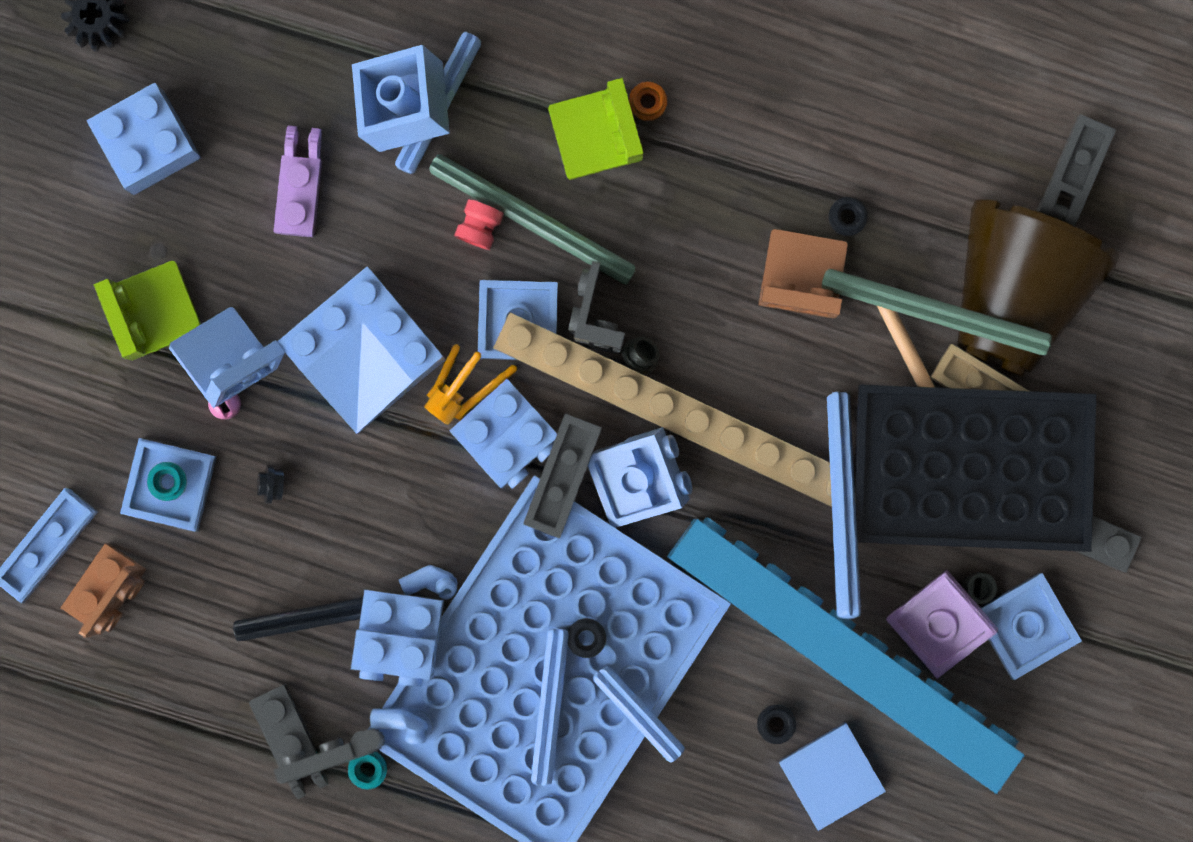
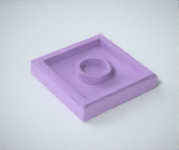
(942, 624)

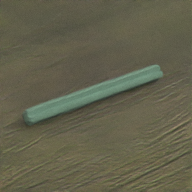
(531, 218)
(937, 312)

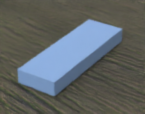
(45, 544)

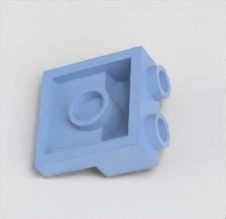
(505, 435)
(639, 478)
(397, 637)

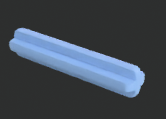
(638, 713)

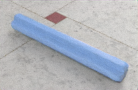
(453, 75)
(550, 706)

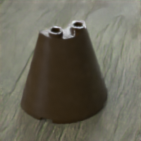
(1028, 274)

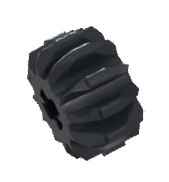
(104, 26)

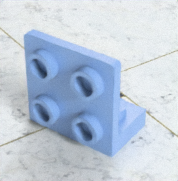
(225, 356)

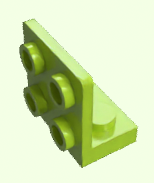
(596, 131)
(148, 310)

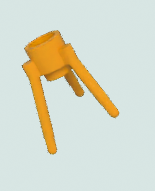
(446, 401)

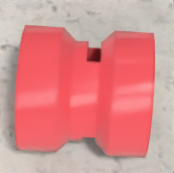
(479, 224)

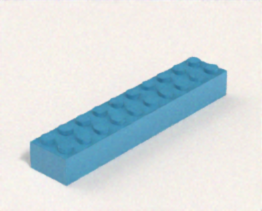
(853, 660)

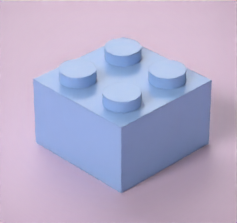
(400, 98)
(143, 139)

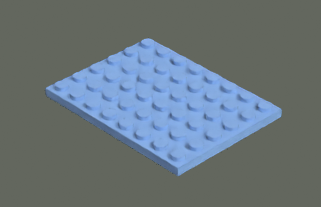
(492, 668)

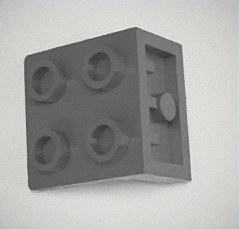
(603, 334)

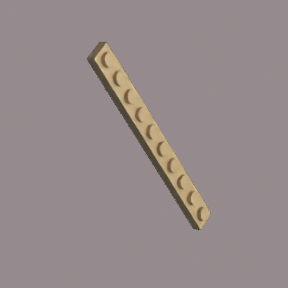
(665, 407)

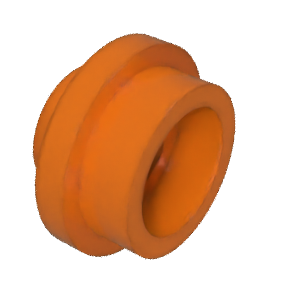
(648, 89)

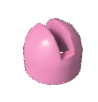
(233, 404)

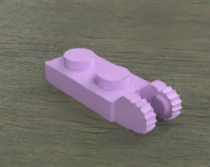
(298, 186)

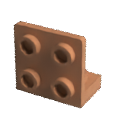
(796, 273)
(103, 590)

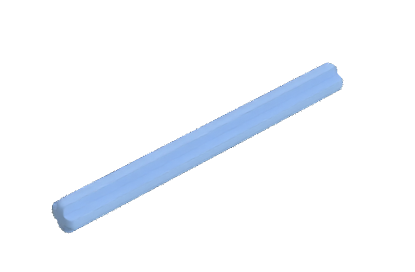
(843, 505)

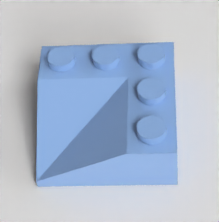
(361, 350)

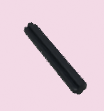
(298, 619)

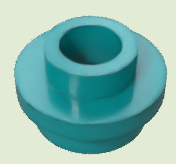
(154, 481)
(368, 782)

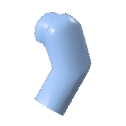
(431, 578)
(402, 720)

